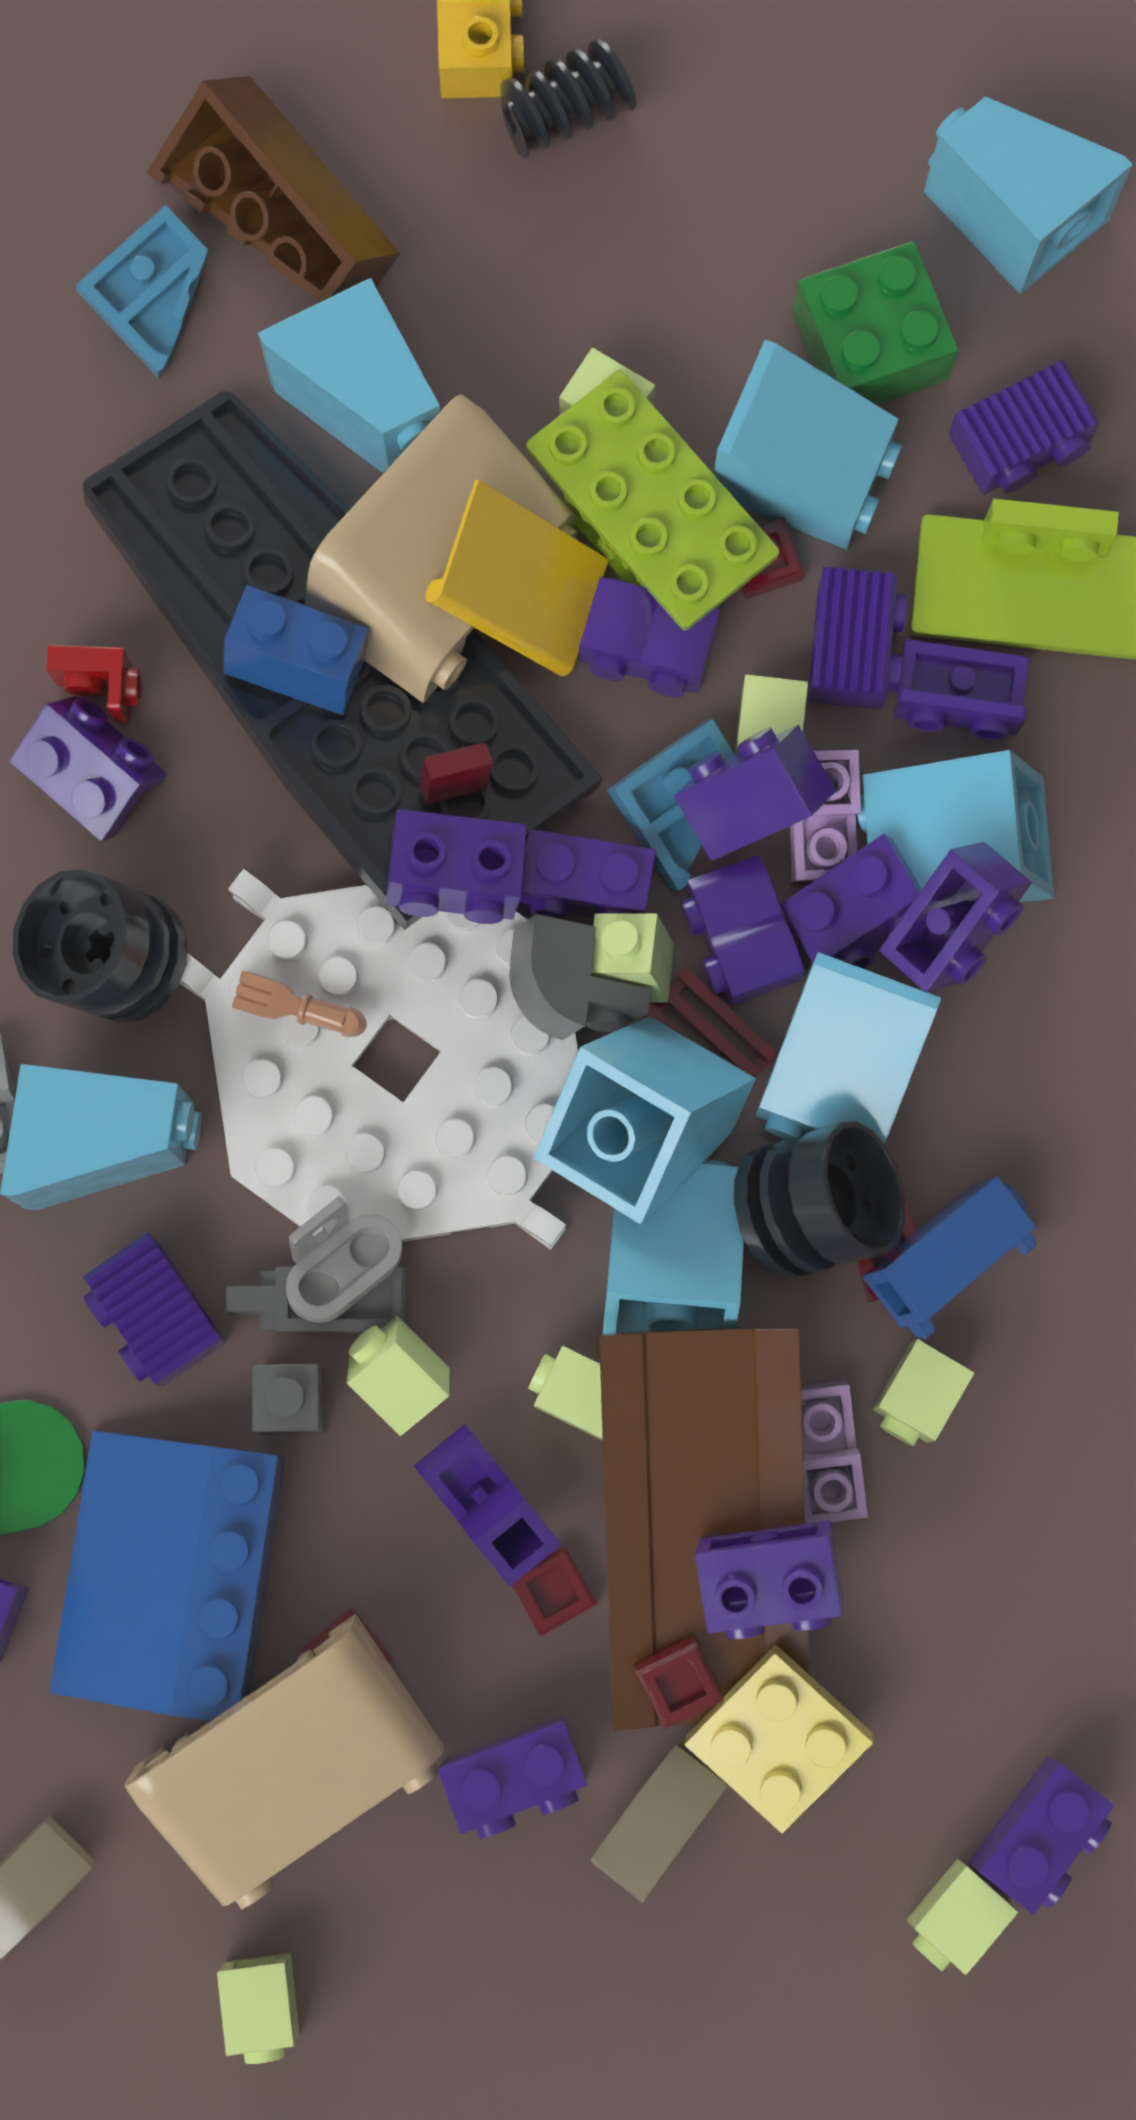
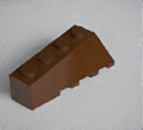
(271, 189)

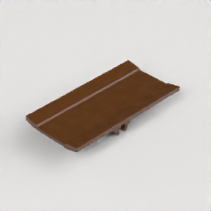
(693, 1448)

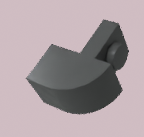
(555, 981)

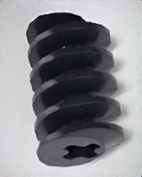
(565, 93)

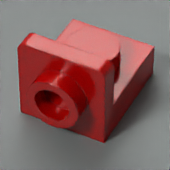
(88, 669)

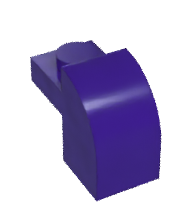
(487, 1505)

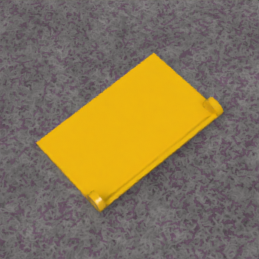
(519, 580)

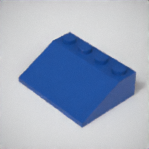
(167, 1575)

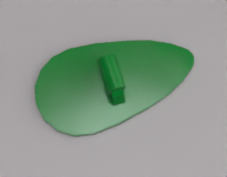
(38, 1465)

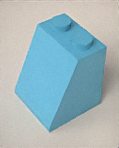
(1021, 187)
(351, 374)
(806, 448)
(961, 804)
(846, 1051)
(641, 1116)
(92, 1133)
(680, 1263)

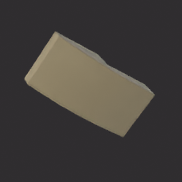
(659, 1823)
(37, 1879)

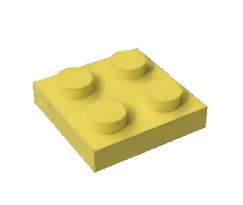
(779, 1739)

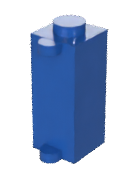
(951, 1253)

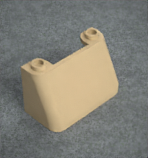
(402, 536)
(288, 1766)

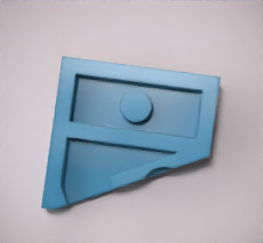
(148, 287)
(649, 804)

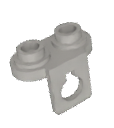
(339, 1261)

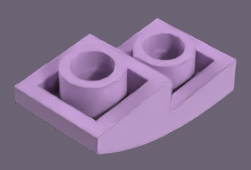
(831, 832)
(830, 1455)

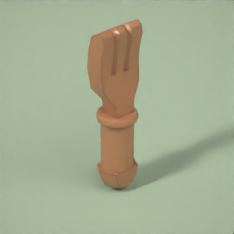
(276, 1000)

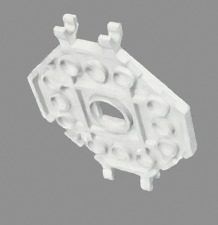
(319, 1129)

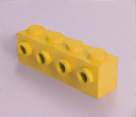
(477, 46)

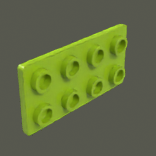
(650, 501)
(1028, 580)

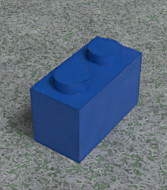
(294, 650)

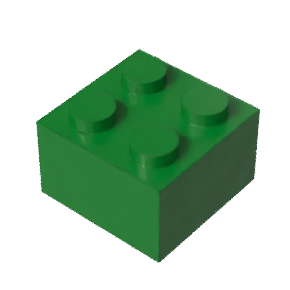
(876, 325)

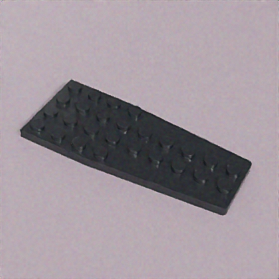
(234, 507)

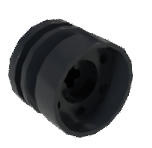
(99, 946)
(819, 1200)

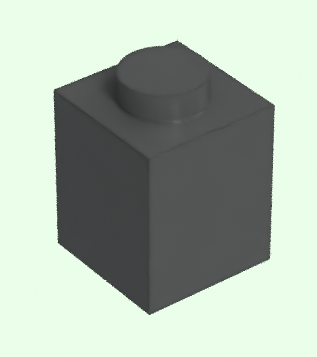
(288, 1399)

